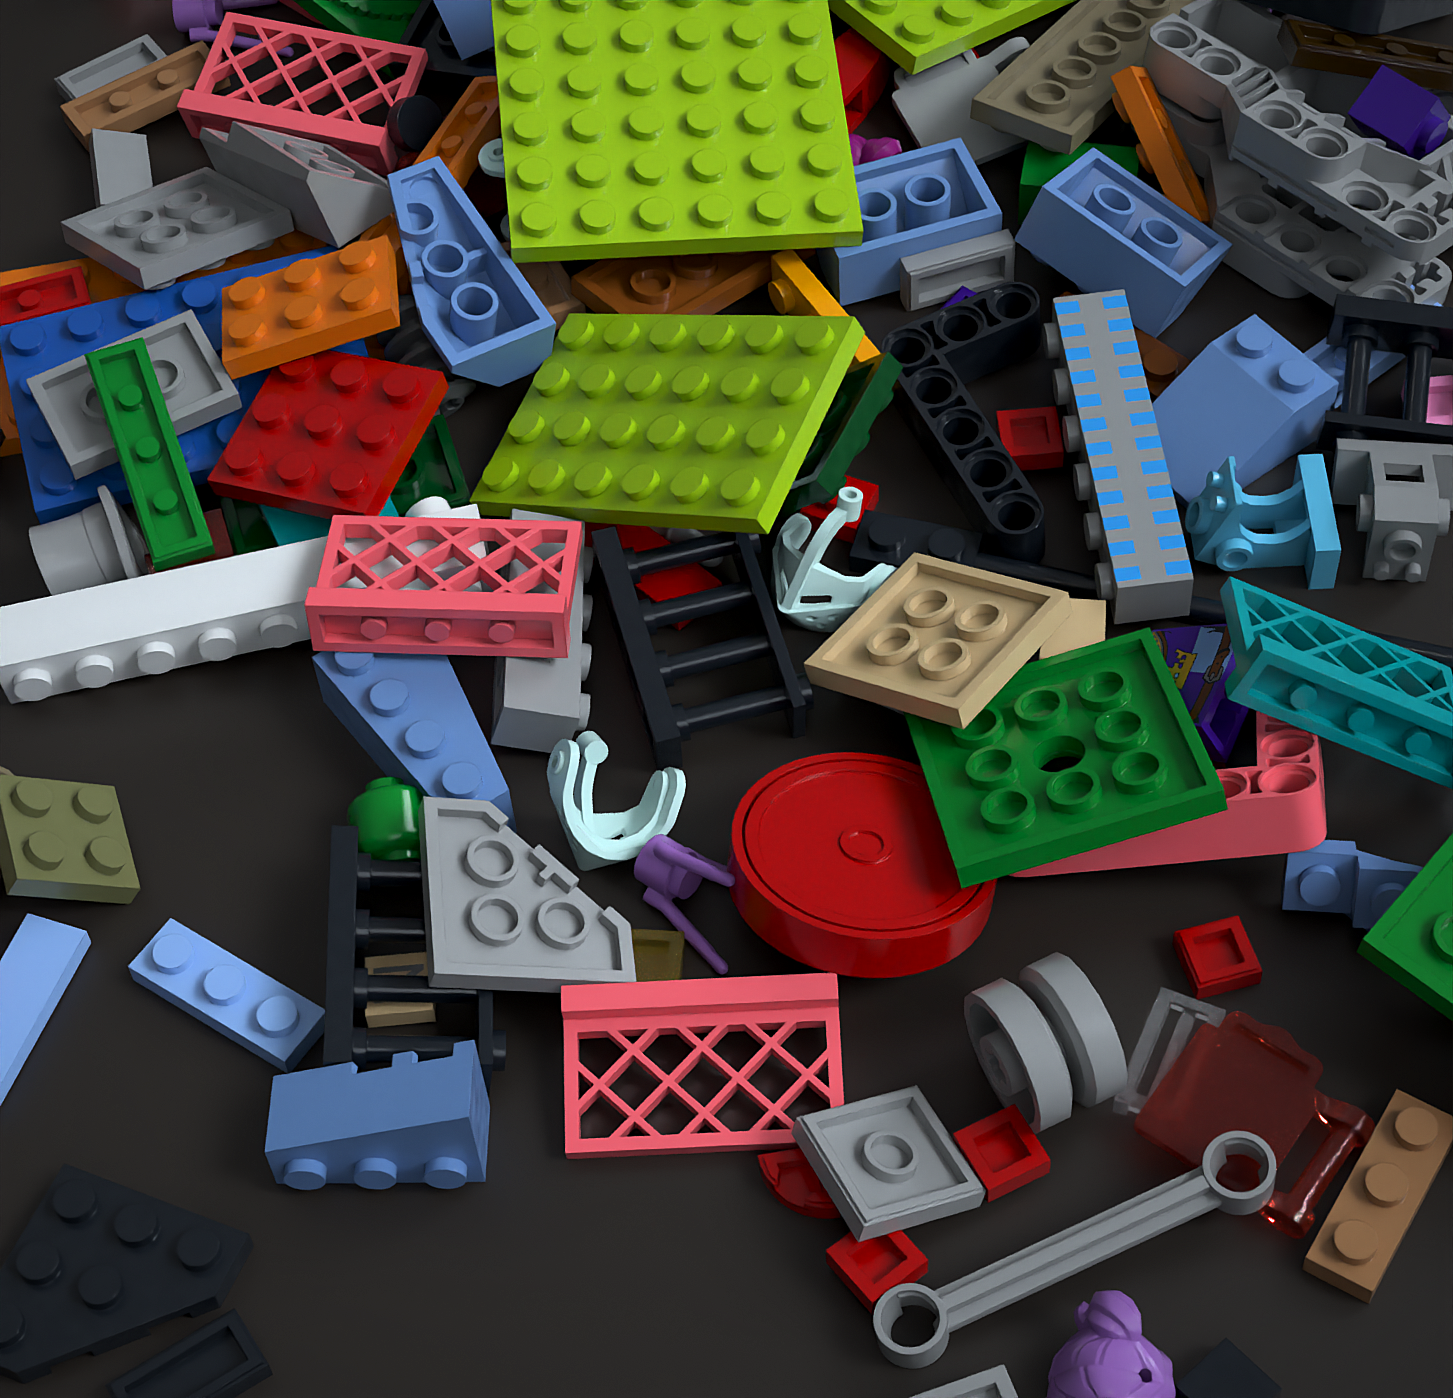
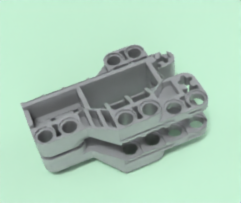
(1286, 135)

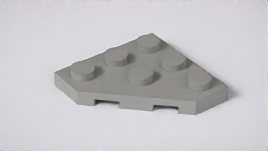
(507, 910)

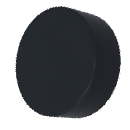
(413, 122)

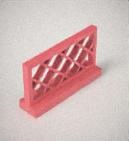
(359, 141)
(445, 616)
(684, 1010)

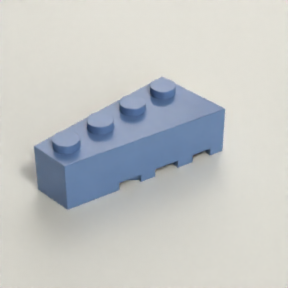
(413, 723)

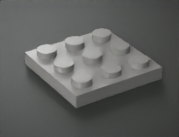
(177, 228)

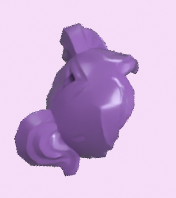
(1110, 1355)

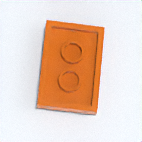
(309, 307)

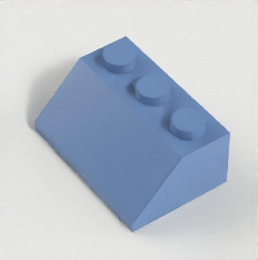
(906, 209)
(1121, 234)

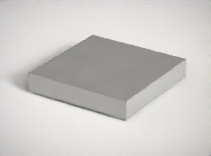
(888, 1163)

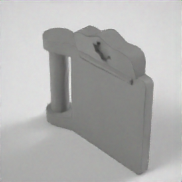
(939, 101)

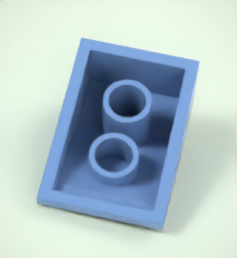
(1244, 400)

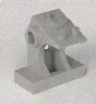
(1396, 515)

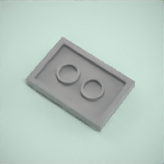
(188, 376)

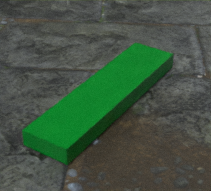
(149, 454)

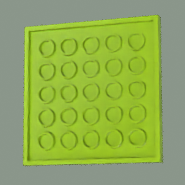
(671, 128)

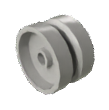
(1046, 1041)

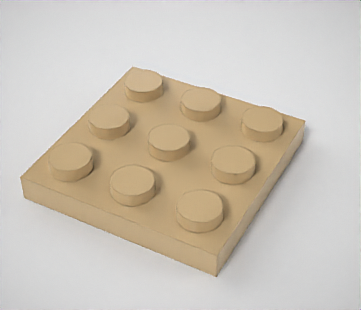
(938, 639)

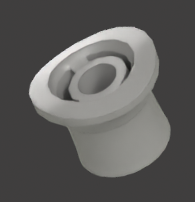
(89, 547)

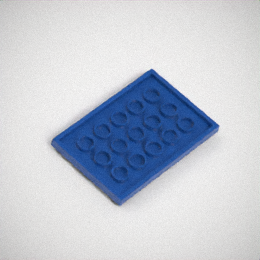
(62, 336)

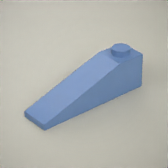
(464, 282)

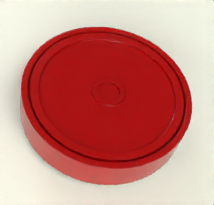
(852, 868)

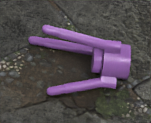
(201, 16)
(677, 872)

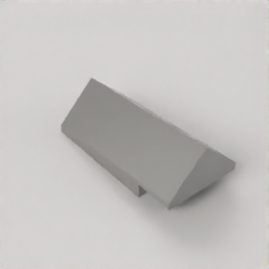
(321, 186)

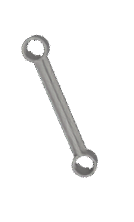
(1075, 1249)

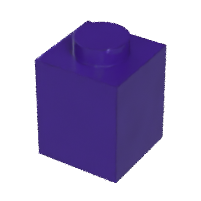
(1400, 114)

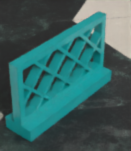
(1308, 682)

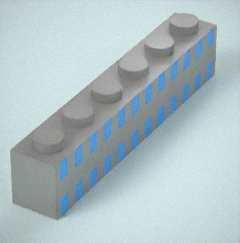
(1119, 458)

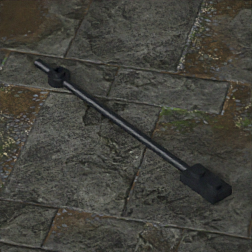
(895, 538)

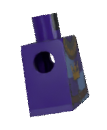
(1200, 665)

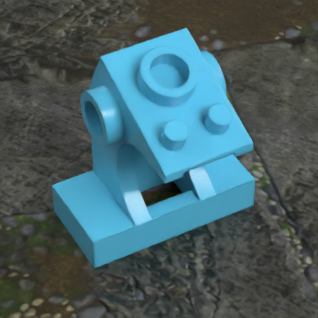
(1299, 517)

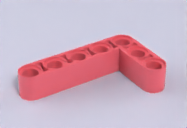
(1269, 812)

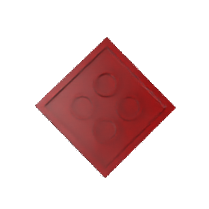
(329, 434)

